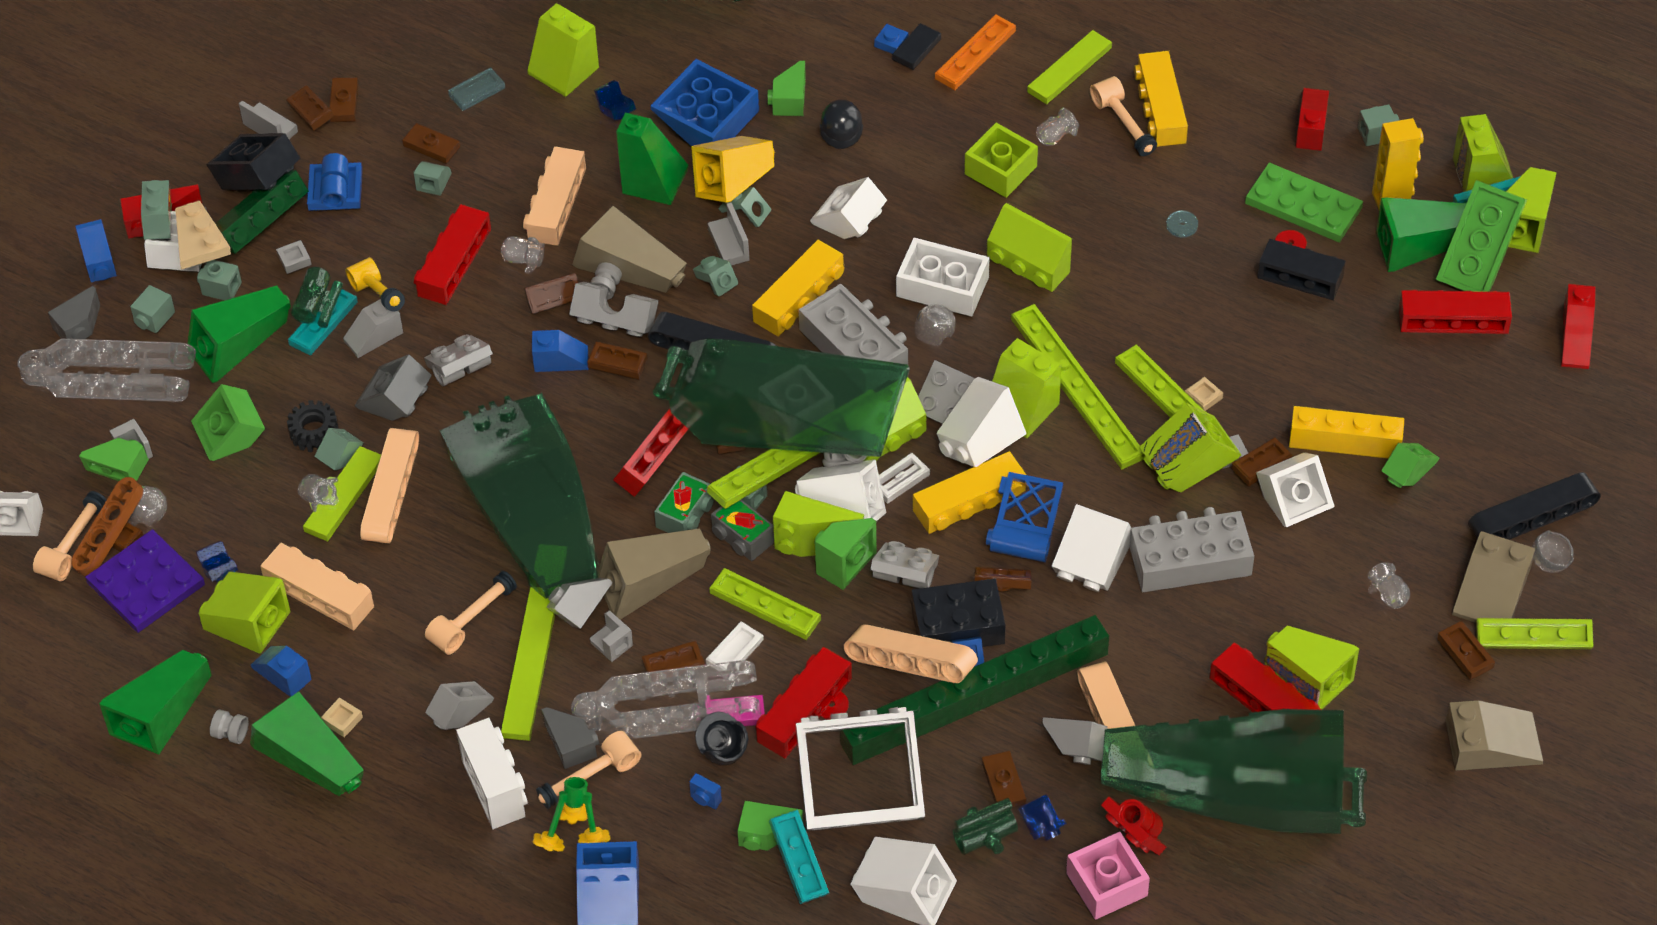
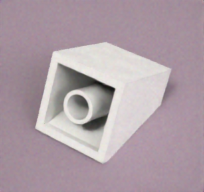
(981, 424)
(846, 486)
(1092, 548)
(904, 879)

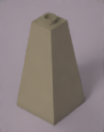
(632, 250)
(649, 566)

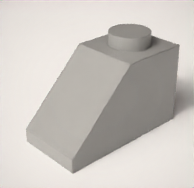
(373, 328)
(577, 600)
(457, 704)
(1077, 738)

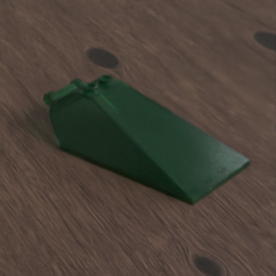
(782, 397)

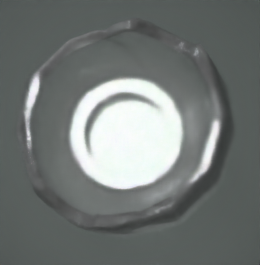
(934, 324)
(150, 507)
(1552, 552)

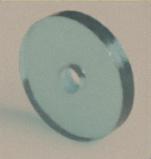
(1190, 223)

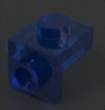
(612, 101)
(216, 561)
(1041, 818)

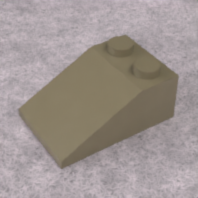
(1493, 578)
(1491, 736)

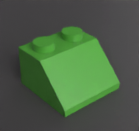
(227, 422)
(845, 550)

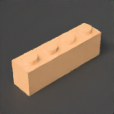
(555, 195)
(319, 586)

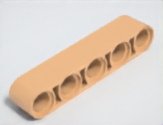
(389, 485)
(910, 653)
(1104, 696)

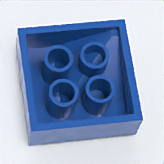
(706, 104)

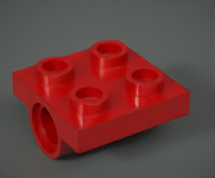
(1138, 822)

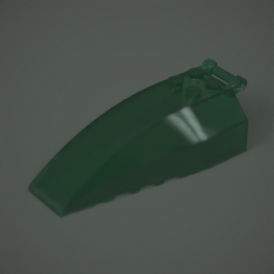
(1254, 770)

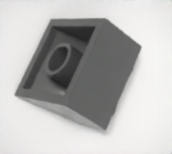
(394, 389)

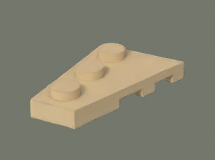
(198, 236)

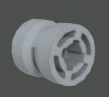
(604, 275)
(228, 726)

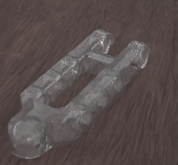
(138, 386)
(599, 707)

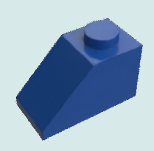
(96, 250)
(558, 352)
(283, 669)

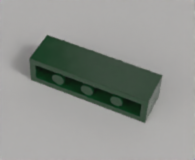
(260, 210)

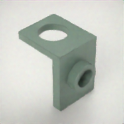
(745, 201)

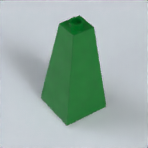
(648, 161)
(1415, 229)
(234, 328)
(156, 702)
(306, 745)

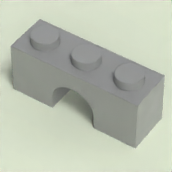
(591, 305)

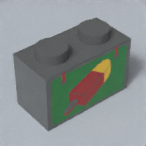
(743, 529)

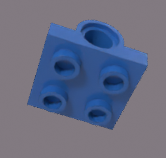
(334, 184)

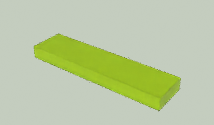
(1069, 67)
(1153, 380)
(349, 487)
(765, 604)
(1534, 633)

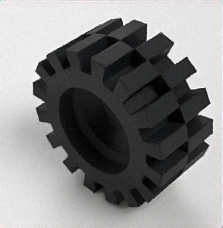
(308, 414)

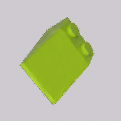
(800, 521)

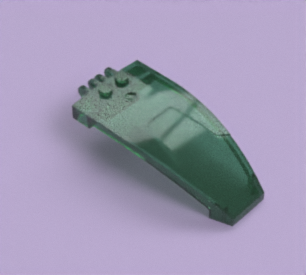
(527, 488)

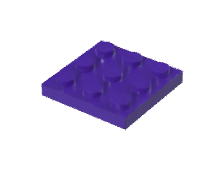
(145, 580)

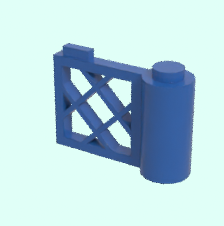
(1019, 538)

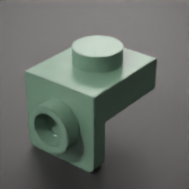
(717, 273)

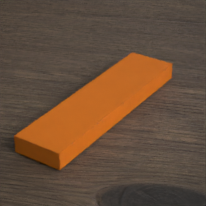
(975, 52)

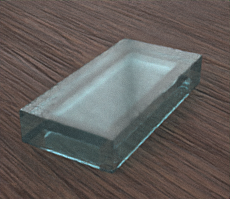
(476, 89)

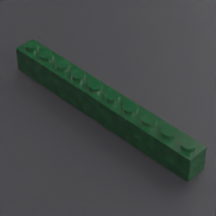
(983, 686)

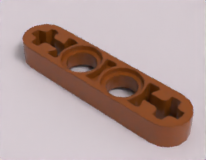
(104, 525)

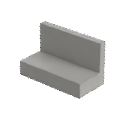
(265, 120)
(730, 237)

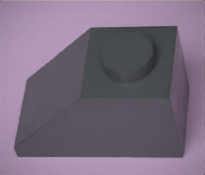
(76, 316)
(570, 737)

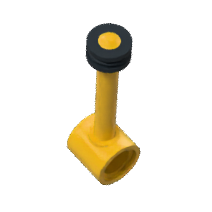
(365, 275)

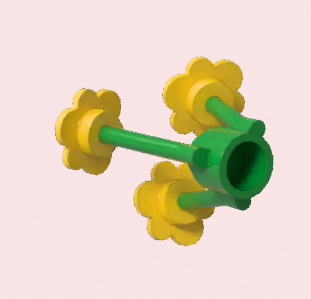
(572, 806)

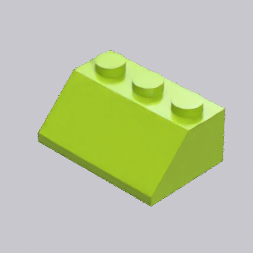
(1030, 248)
(907, 423)

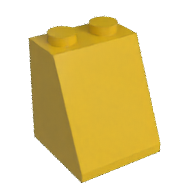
(730, 166)

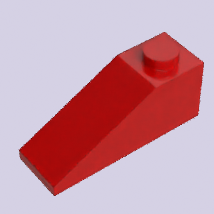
(1312, 119)
(132, 207)
(1578, 326)

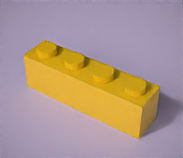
(1161, 98)
(1397, 160)
(797, 287)
(1345, 432)
(965, 493)

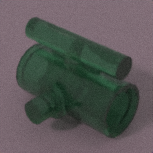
(315, 297)
(985, 827)

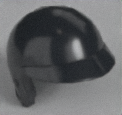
(841, 124)
(721, 738)

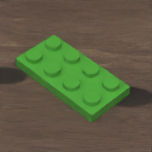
(1304, 202)
(1481, 238)

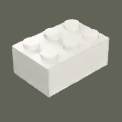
(942, 276)
(492, 772)

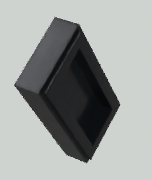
(916, 46)

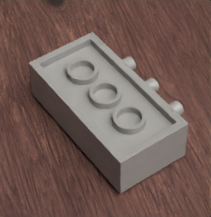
(846, 327)
(1191, 550)

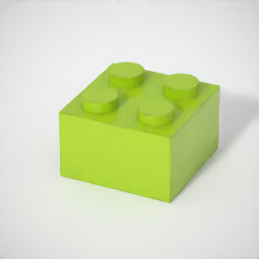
(1001, 160)

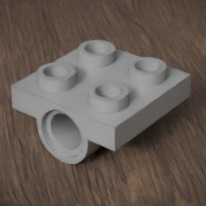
(465, 354)
(943, 390)
(898, 561)

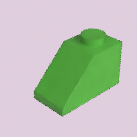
(789, 91)
(116, 459)
(1408, 464)
(754, 825)

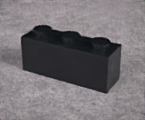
(1301, 269)

